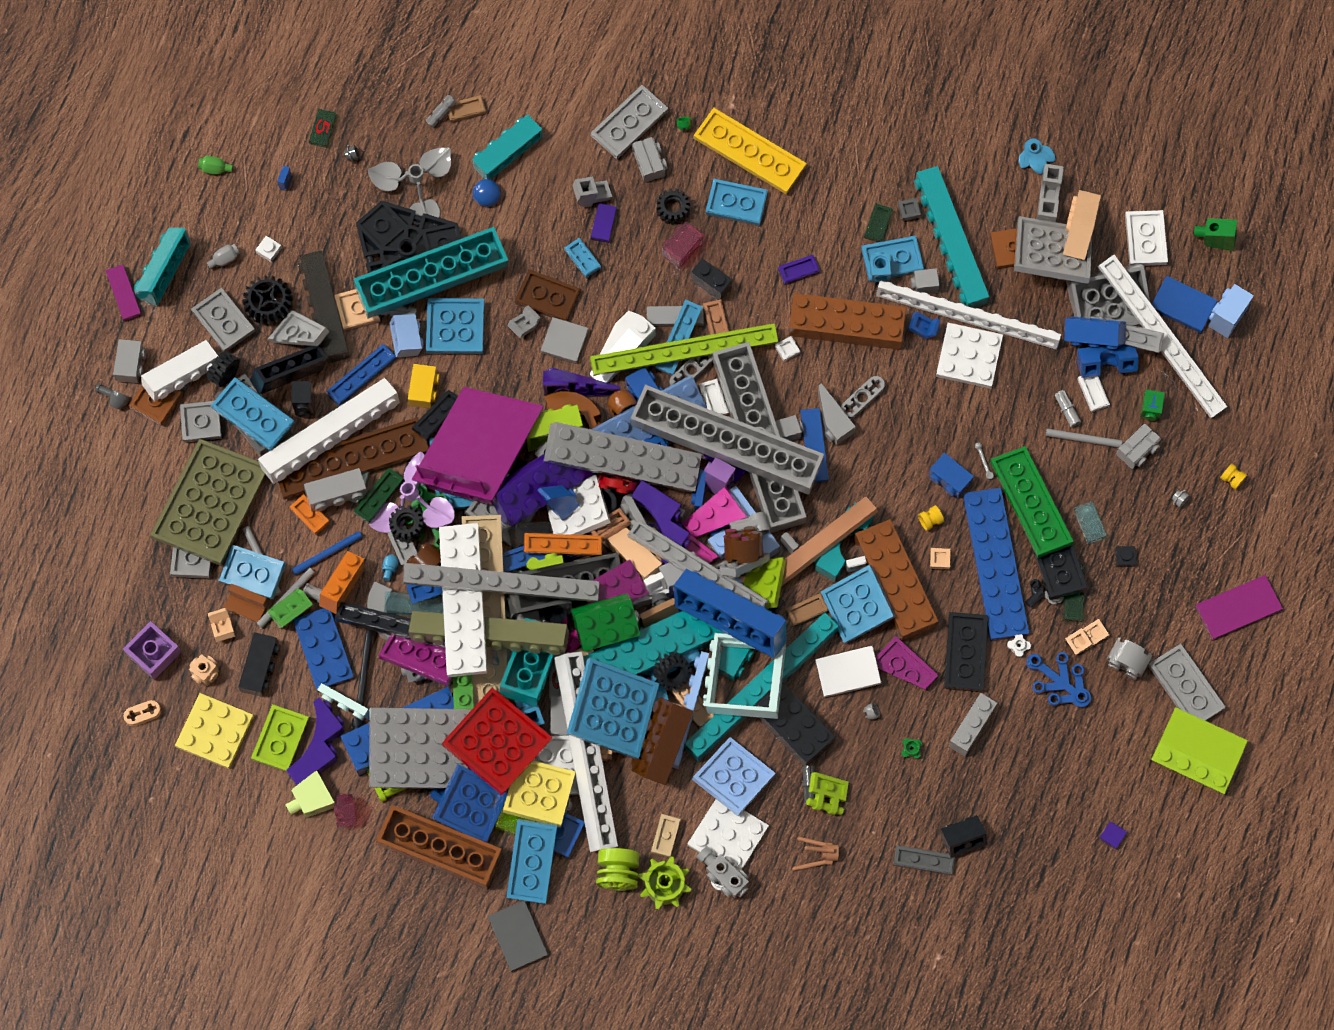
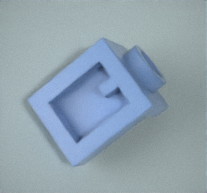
(717, 543)

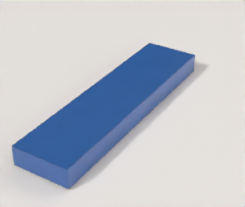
(361, 375)
(814, 438)

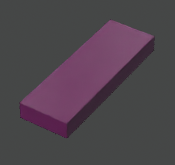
(123, 292)

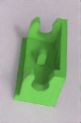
(289, 607)

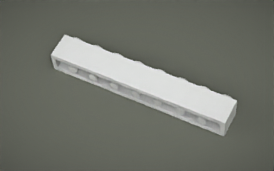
(329, 431)

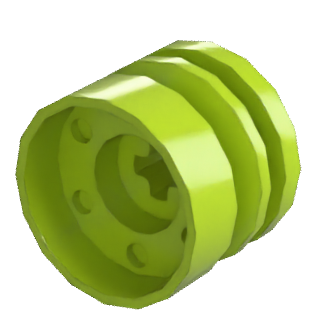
(618, 866)

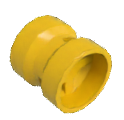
(1229, 475)
(931, 518)

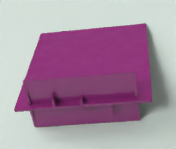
(477, 445)

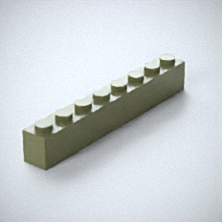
(499, 633)

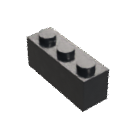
(259, 664)

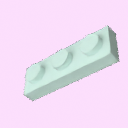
(343, 702)

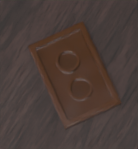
(547, 295)

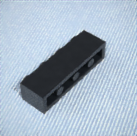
(288, 369)

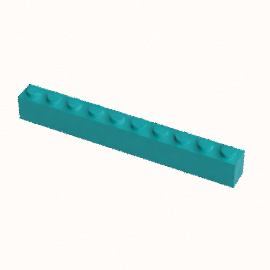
(795, 656)

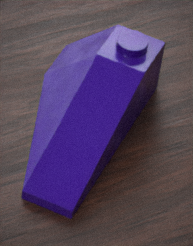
(560, 380)

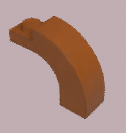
(587, 409)

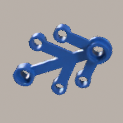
(1061, 681)

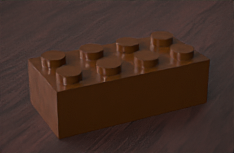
(662, 740)

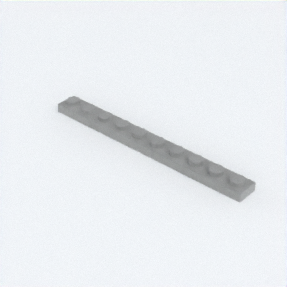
(500, 582)

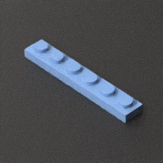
(691, 699)

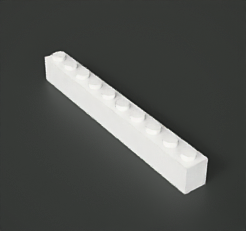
(586, 761)

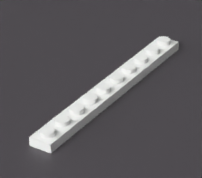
(968, 315)
(1171, 347)

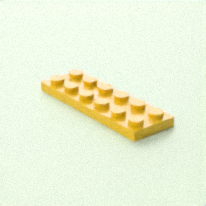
(749, 151)

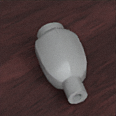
(224, 256)

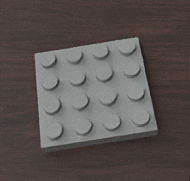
(1041, 251)

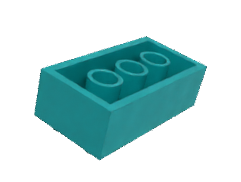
(526, 676)

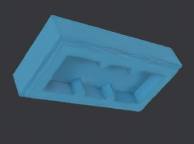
(582, 258)

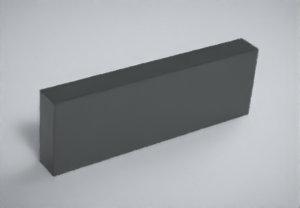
(923, 860)

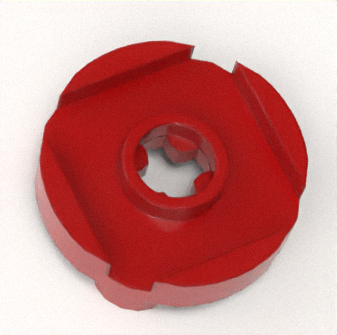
(623, 485)

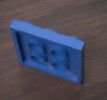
(470, 804)

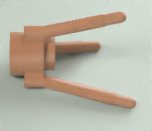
(828, 851)

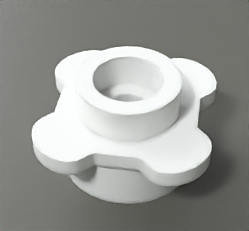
(1018, 650)

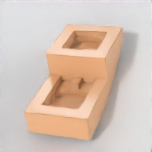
(1087, 637)

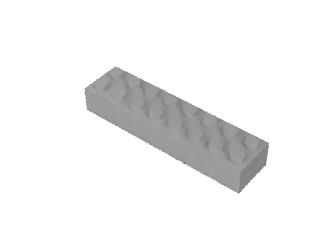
(622, 457)

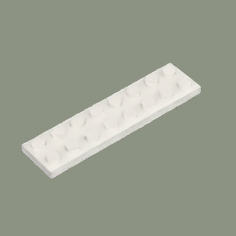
(463, 608)

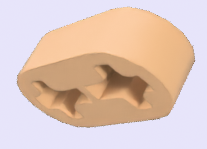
(140, 709)

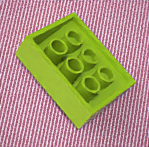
(1199, 750)

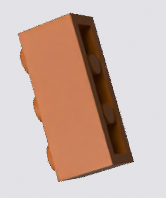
(341, 582)

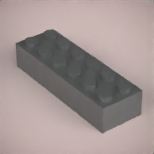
(582, 569)

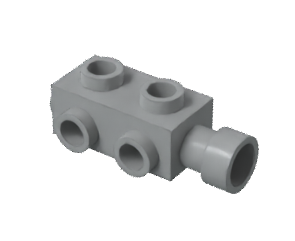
(725, 876)

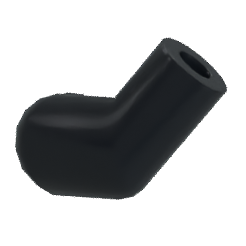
(1037, 593)

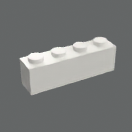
(179, 371)

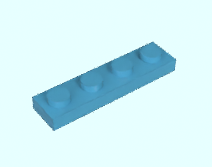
(681, 330)

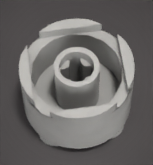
(1129, 658)

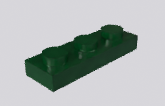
(378, 495)

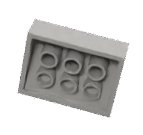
(1102, 300)

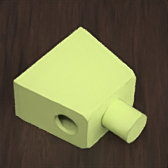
(311, 797)

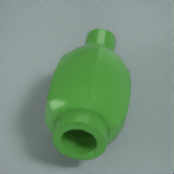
(213, 165)

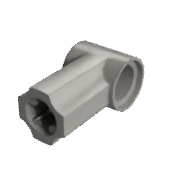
(757, 520)

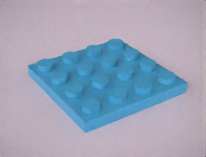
(612, 708)

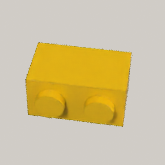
(423, 386)

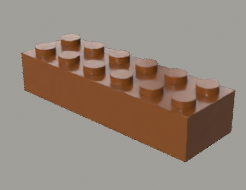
(847, 321)
(898, 579)
(439, 847)

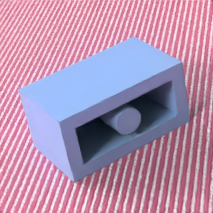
(406, 335)

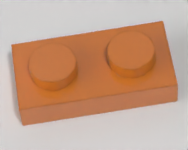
(313, 520)

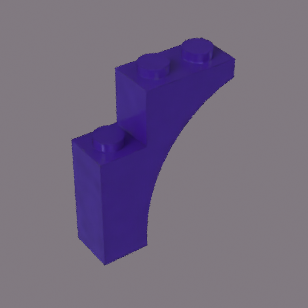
(664, 511)
(319, 755)

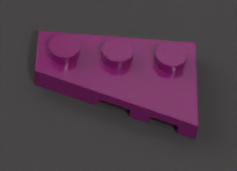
(905, 664)

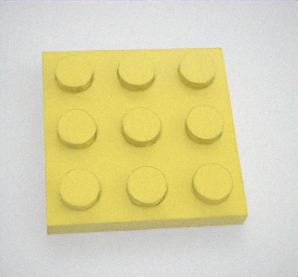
(214, 731)
(540, 793)

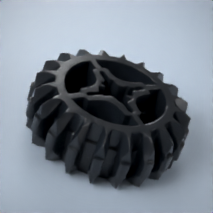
(262, 312)

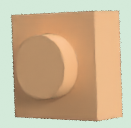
(939, 558)

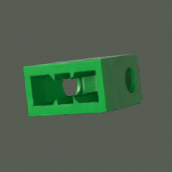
(1218, 233)

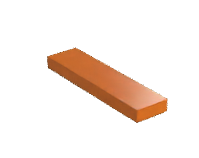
(563, 544)

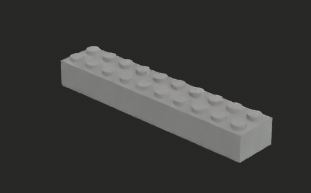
(750, 405)
(727, 439)

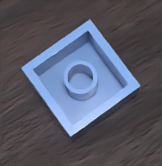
(1230, 310)

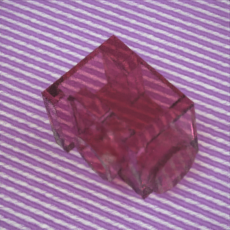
(345, 810)

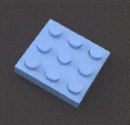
(733, 776)

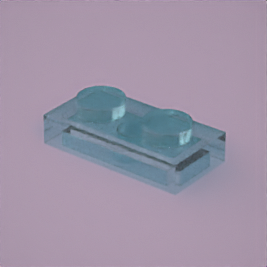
(1089, 522)

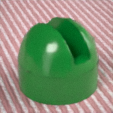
(684, 122)

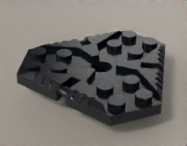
(389, 229)

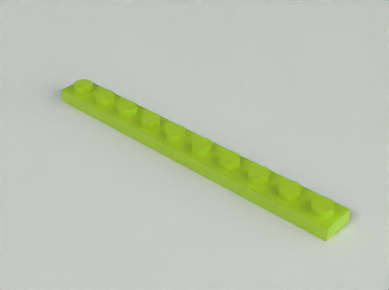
(681, 349)

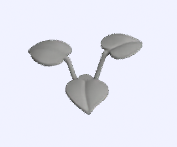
(436, 162)

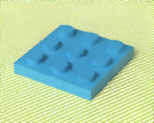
(455, 326)
(858, 604)

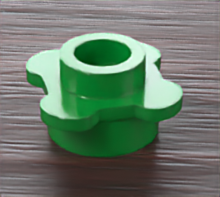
(916, 744)

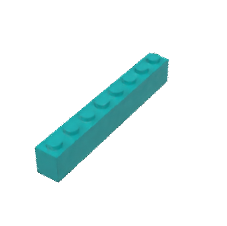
(951, 237)

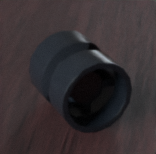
(557, 615)

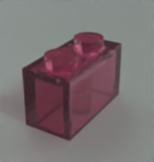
(682, 244)

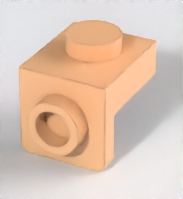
(221, 624)

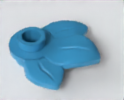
(1037, 158)

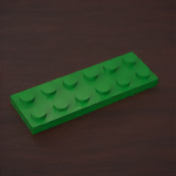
(1031, 502)

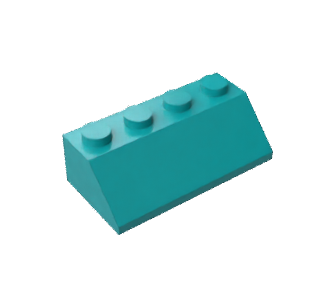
(162, 266)

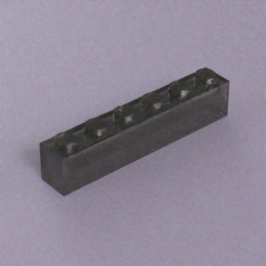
(324, 305)

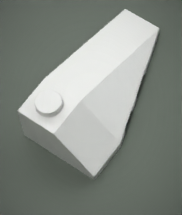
(628, 333)

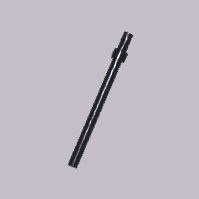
(356, 723)

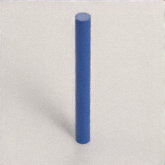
(326, 553)

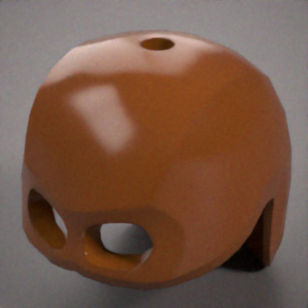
(620, 402)

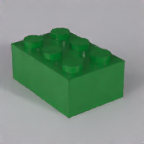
(605, 622)

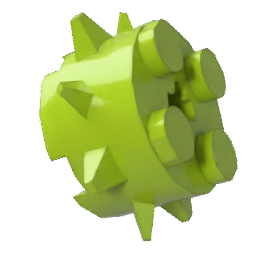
(664, 894)

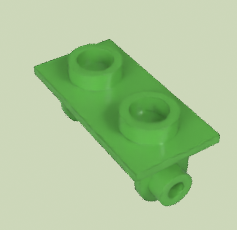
(463, 692)

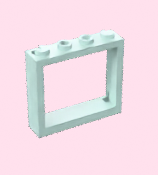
(740, 710)

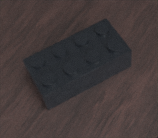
(797, 727)

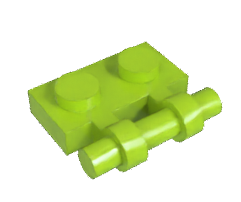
(828, 787)

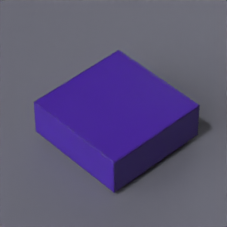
(1112, 835)

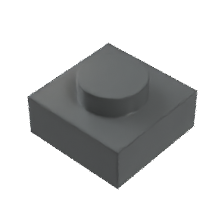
(909, 209)

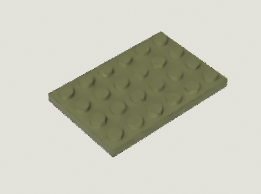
(209, 502)

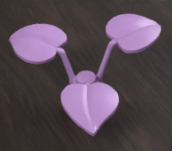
(436, 515)

